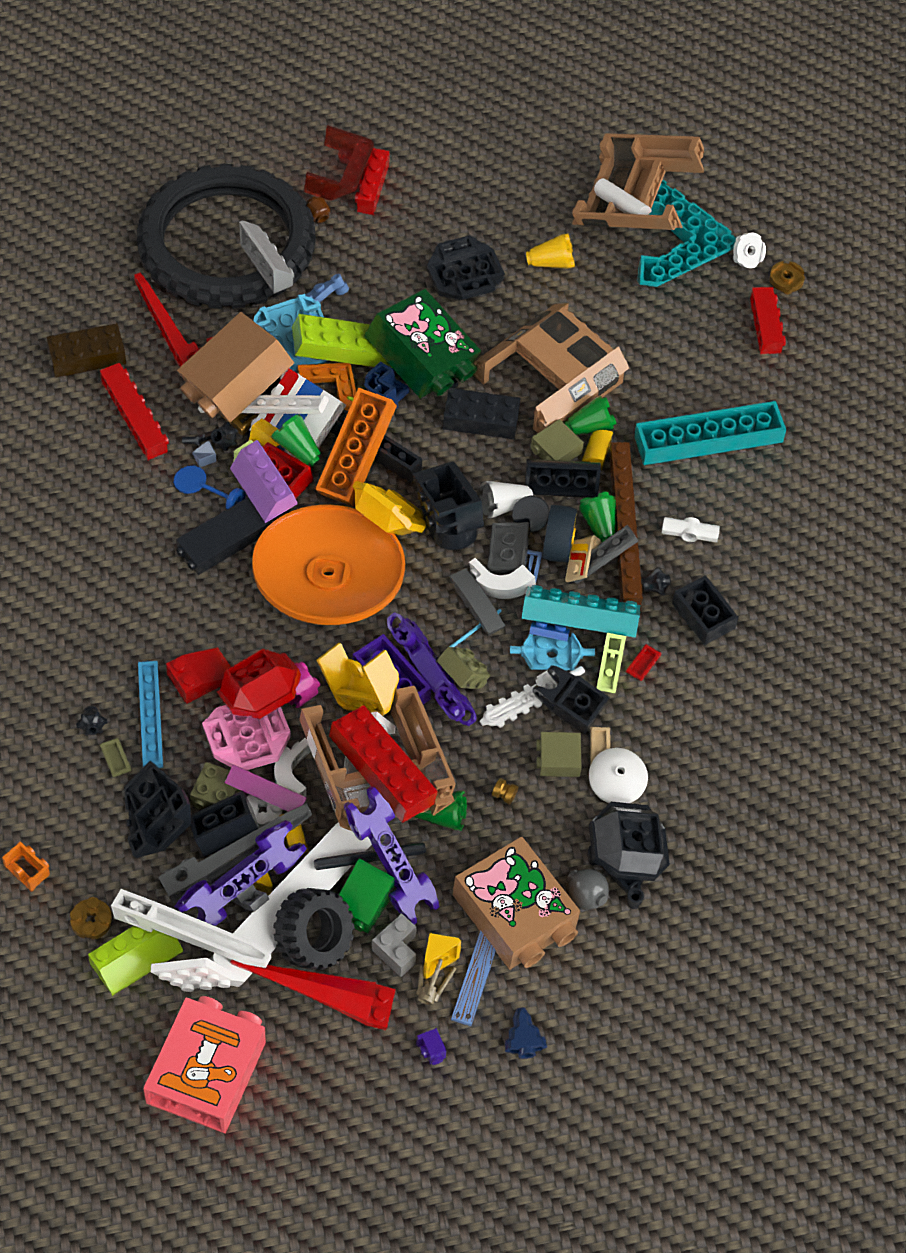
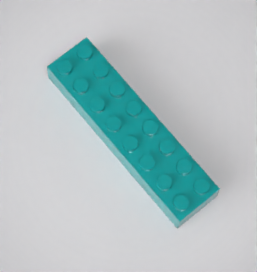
(709, 432)

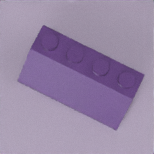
(262, 482)

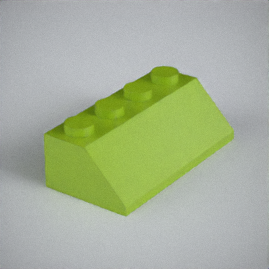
(131, 956)

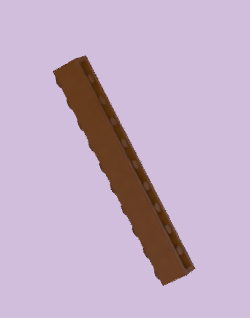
(623, 491)

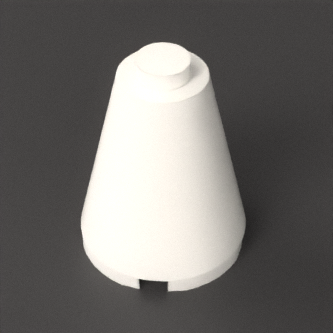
(501, 497)

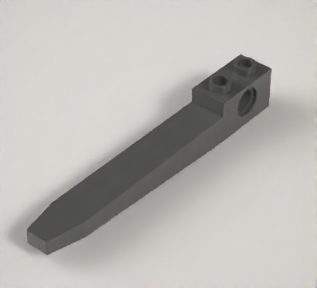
(223, 860)

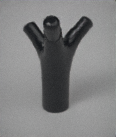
(195, 440)

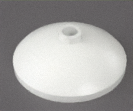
(610, 784)

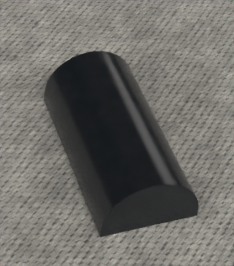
(563, 477)

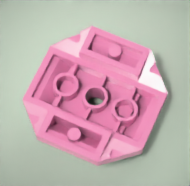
(245, 739)

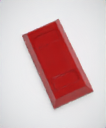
(643, 662)

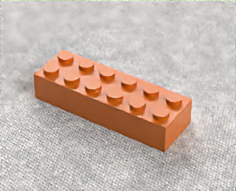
(356, 446)

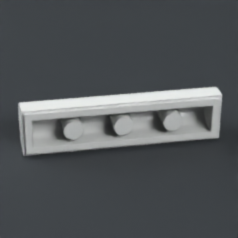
(620, 198)

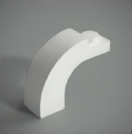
(502, 586)
(287, 762)

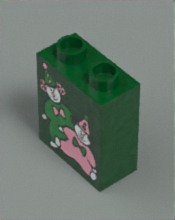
(423, 344)

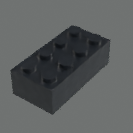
(481, 413)

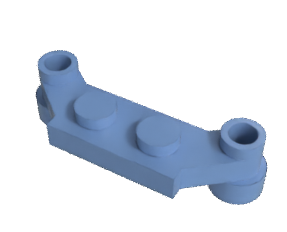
(322, 290)

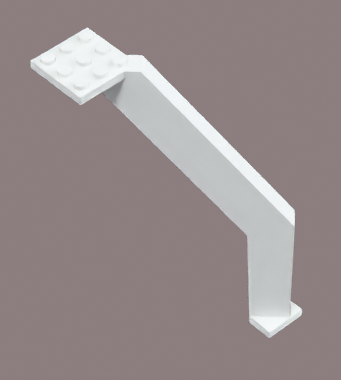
(258, 927)

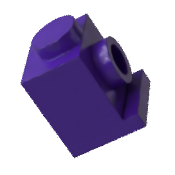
(431, 1046)

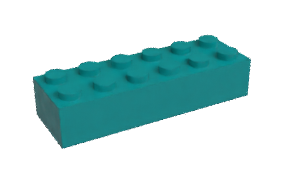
(581, 611)

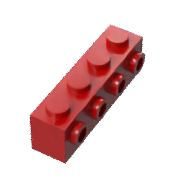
(372, 182)

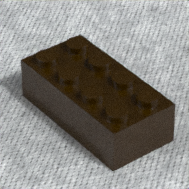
(86, 350)

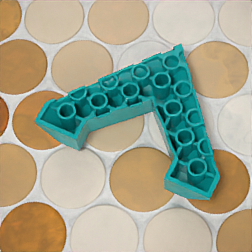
(701, 234)

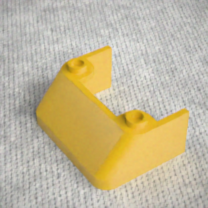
(358, 685)

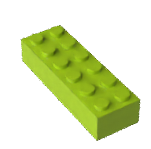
(334, 341)

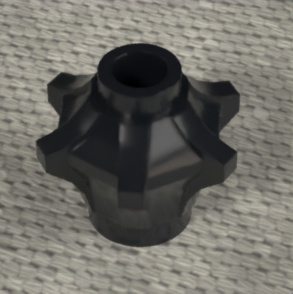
(224, 436)
(657, 581)
(91, 721)

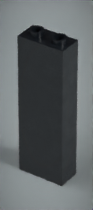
(222, 536)

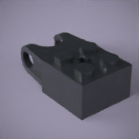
(568, 696)

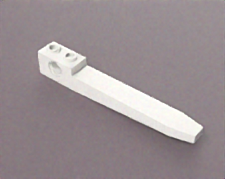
(153, 915)

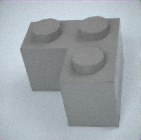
(392, 945)

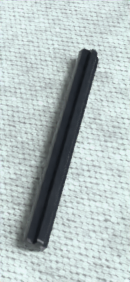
(367, 856)

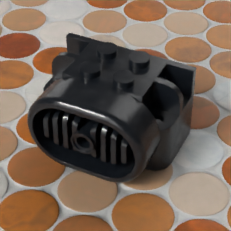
(449, 506)

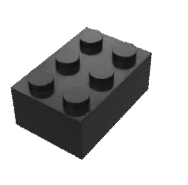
(705, 610)
(223, 823)

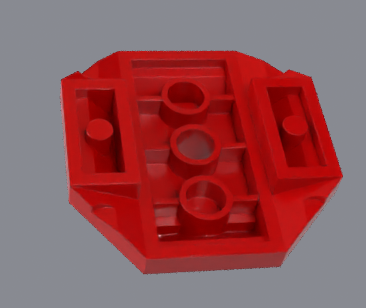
(259, 684)

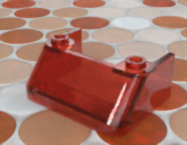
(352, 151)

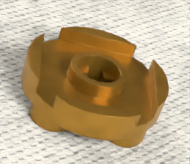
(787, 285)
(88, 929)

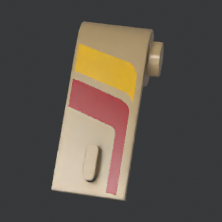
(580, 558)

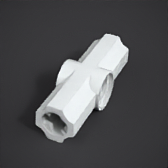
(690, 529)

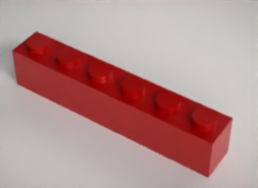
(133, 411)

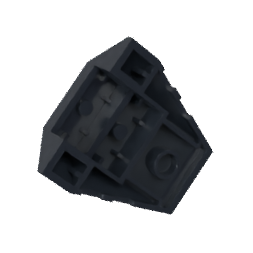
(156, 811)

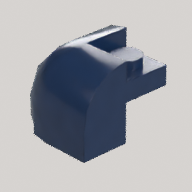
(382, 381)

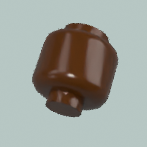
(319, 209)

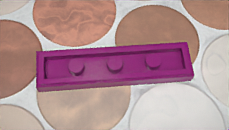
(264, 789)

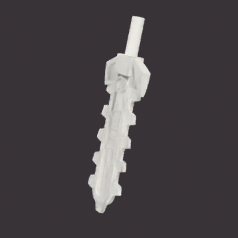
(520, 701)

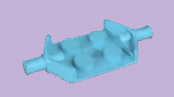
(537, 647)

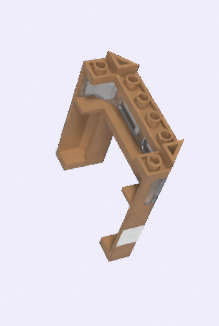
(418, 741)

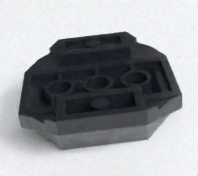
(464, 269)
(629, 841)

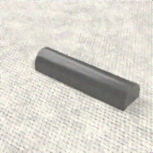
(610, 549)

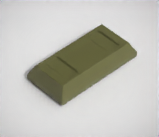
(115, 757)

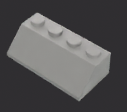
(265, 257)

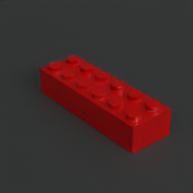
(383, 763)

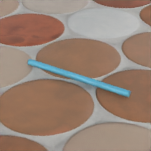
(469, 633)

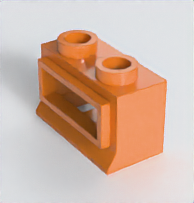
(28, 854)

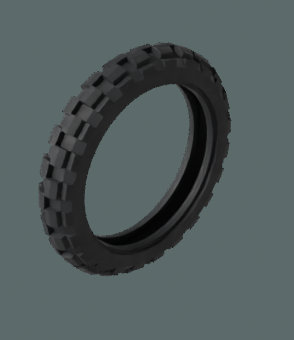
(216, 181)

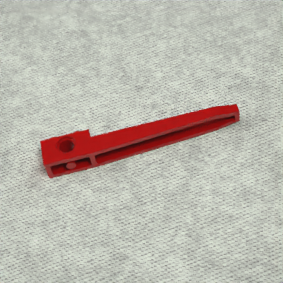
(180, 349)

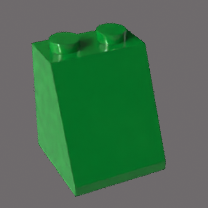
(367, 894)

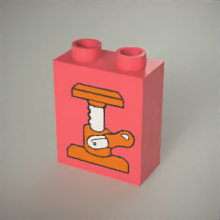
(206, 1063)

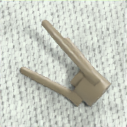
(428, 994)

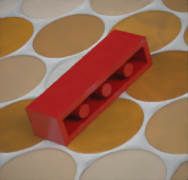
(767, 321)

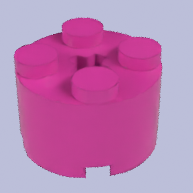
(306, 688)

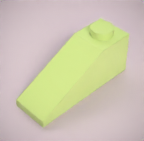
(611, 662)

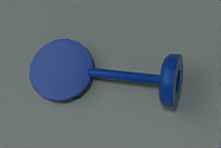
(193, 478)

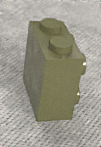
(557, 443)
(464, 667)
(559, 754)
(211, 787)

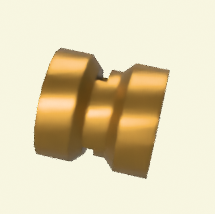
(505, 791)

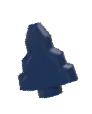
(524, 1036)

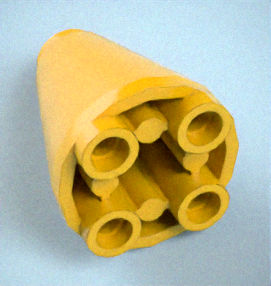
(552, 253)

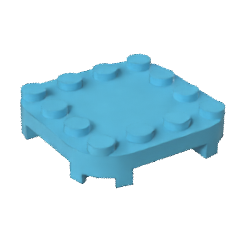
(279, 321)

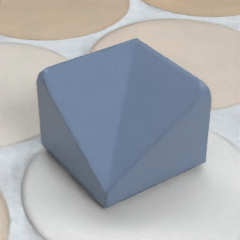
(204, 454)

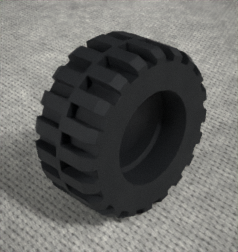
(292, 927)

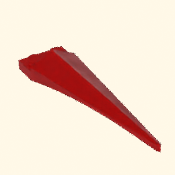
(353, 997)

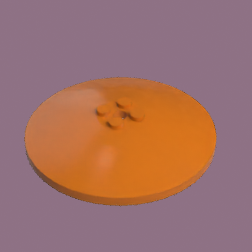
(334, 539)

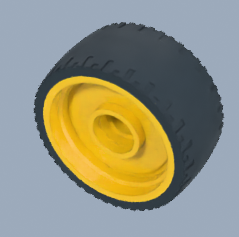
(559, 533)

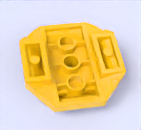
(388, 509)

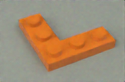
(335, 372)

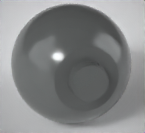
(587, 888)

